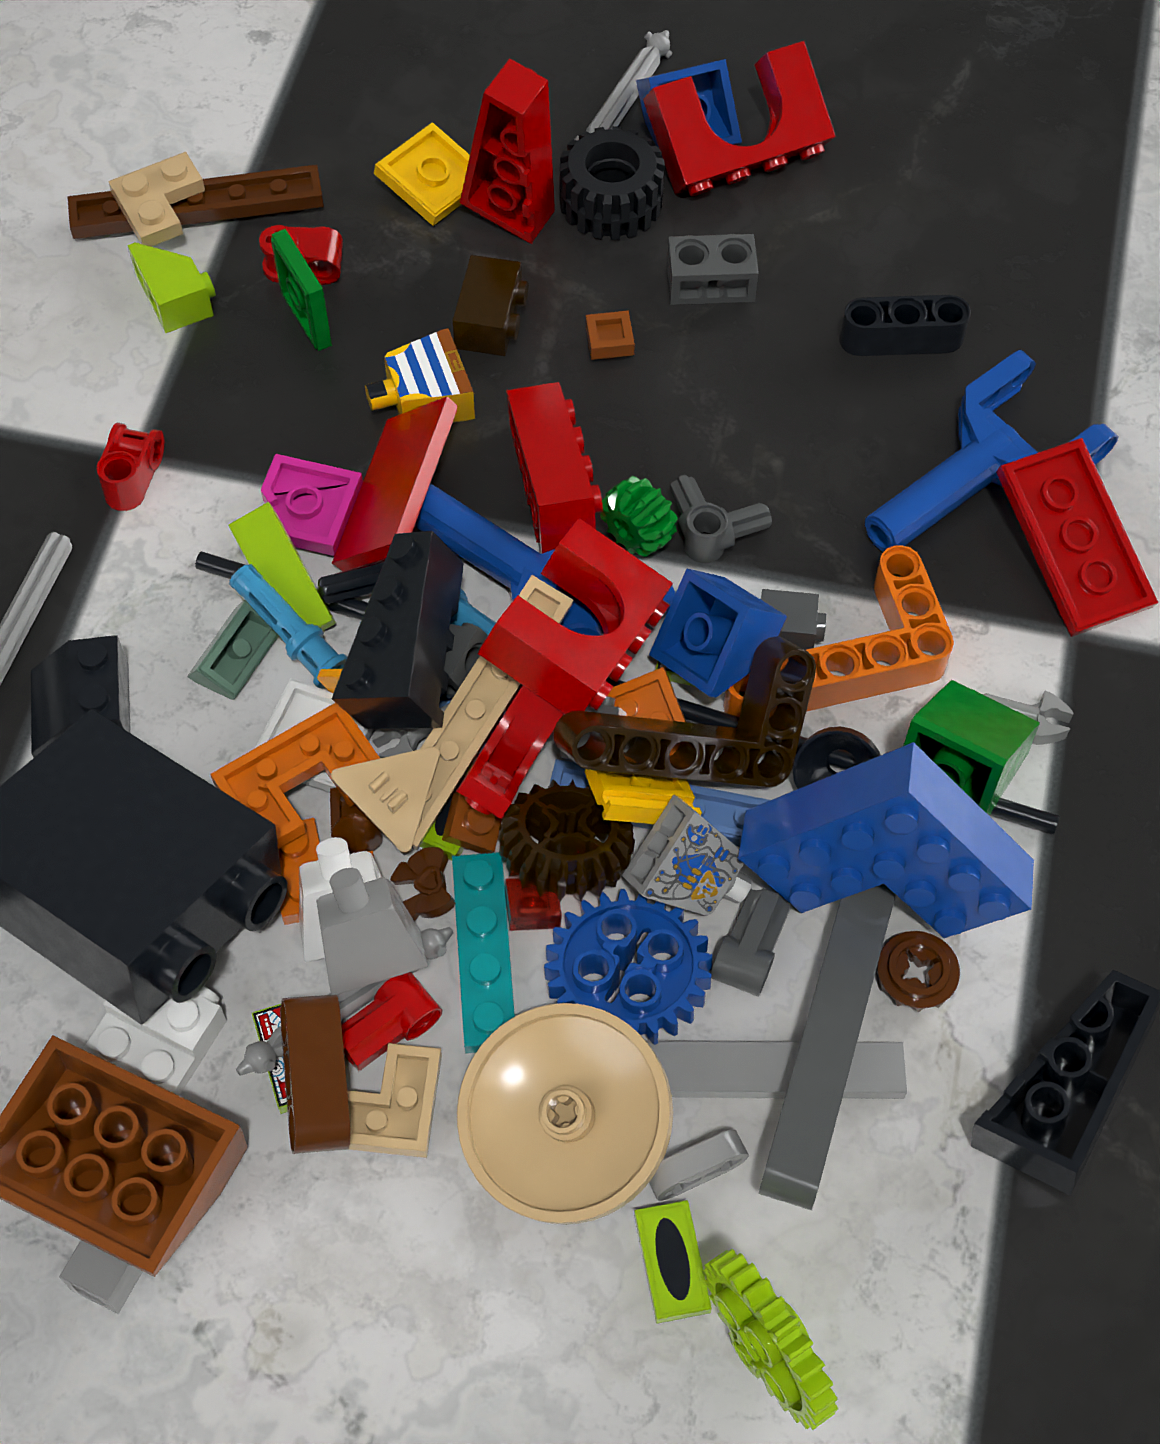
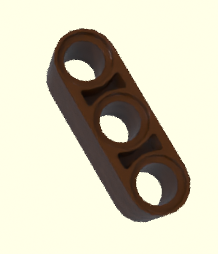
(315, 1074)

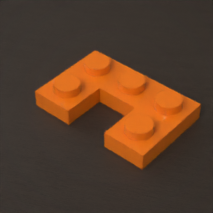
(270, 770)

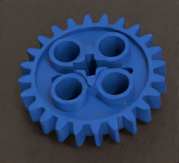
(670, 983)

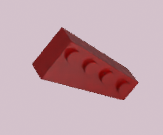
(551, 462)

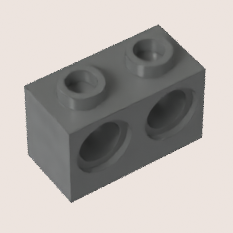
(712, 269)

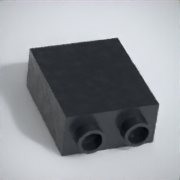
(130, 866)

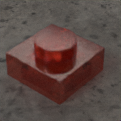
(529, 910)

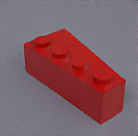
(512, 154)

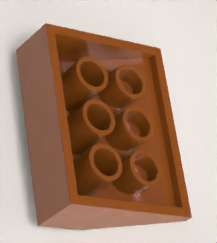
(112, 1156)

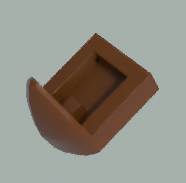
(352, 825)

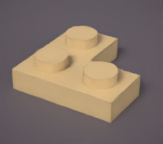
(148, 193)
(402, 1114)

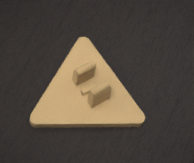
(391, 791)

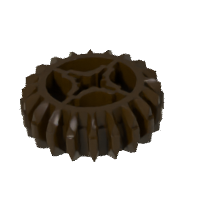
(567, 852)

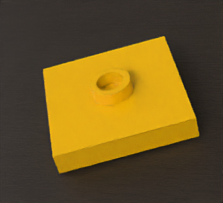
(426, 173)

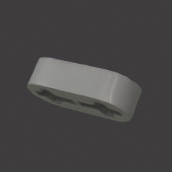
(698, 1164)

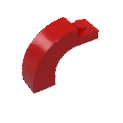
(509, 753)

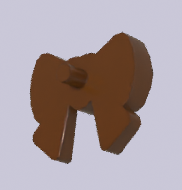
(426, 872)

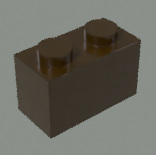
(488, 305)

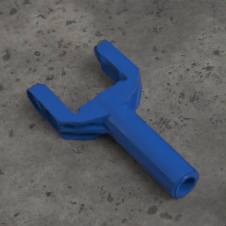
(984, 447)
(486, 543)

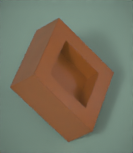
(610, 335)
(470, 827)

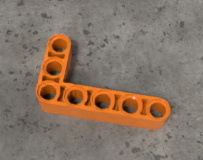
(898, 647)

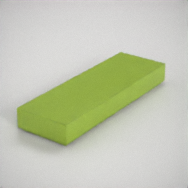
(277, 560)

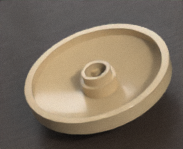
(564, 1114)

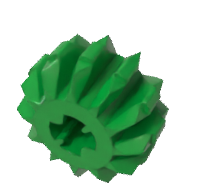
(638, 516)

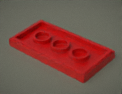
(395, 483)
(1076, 537)

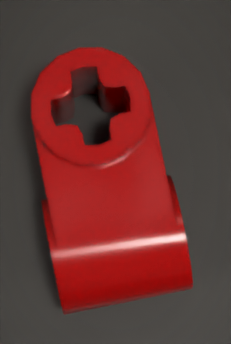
(318, 246)
(129, 465)

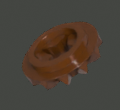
(923, 950)

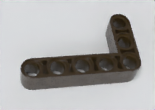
(699, 743)

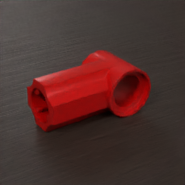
(398, 1012)

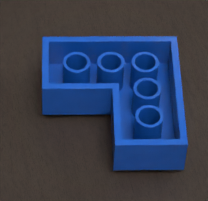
(894, 826)

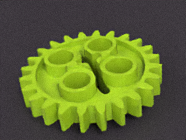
(770, 1339)

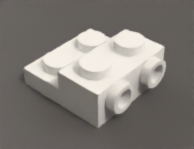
(166, 1045)

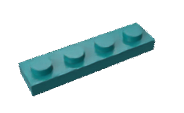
(482, 946)

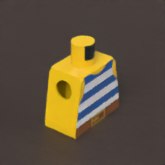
(422, 375)

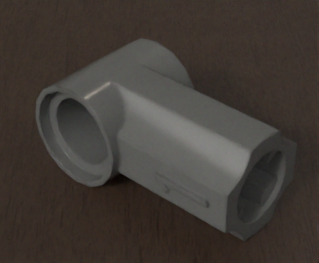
(748, 953)

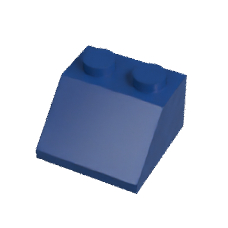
(714, 93)
(713, 631)

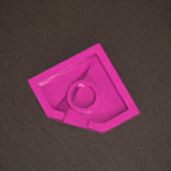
(311, 501)

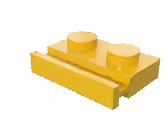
(636, 796)

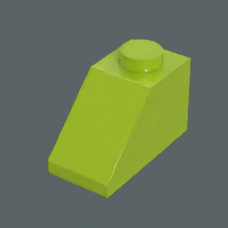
(172, 286)

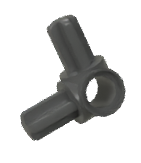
(706, 517)

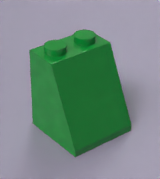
(973, 740)

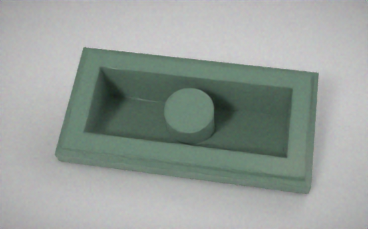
(234, 652)

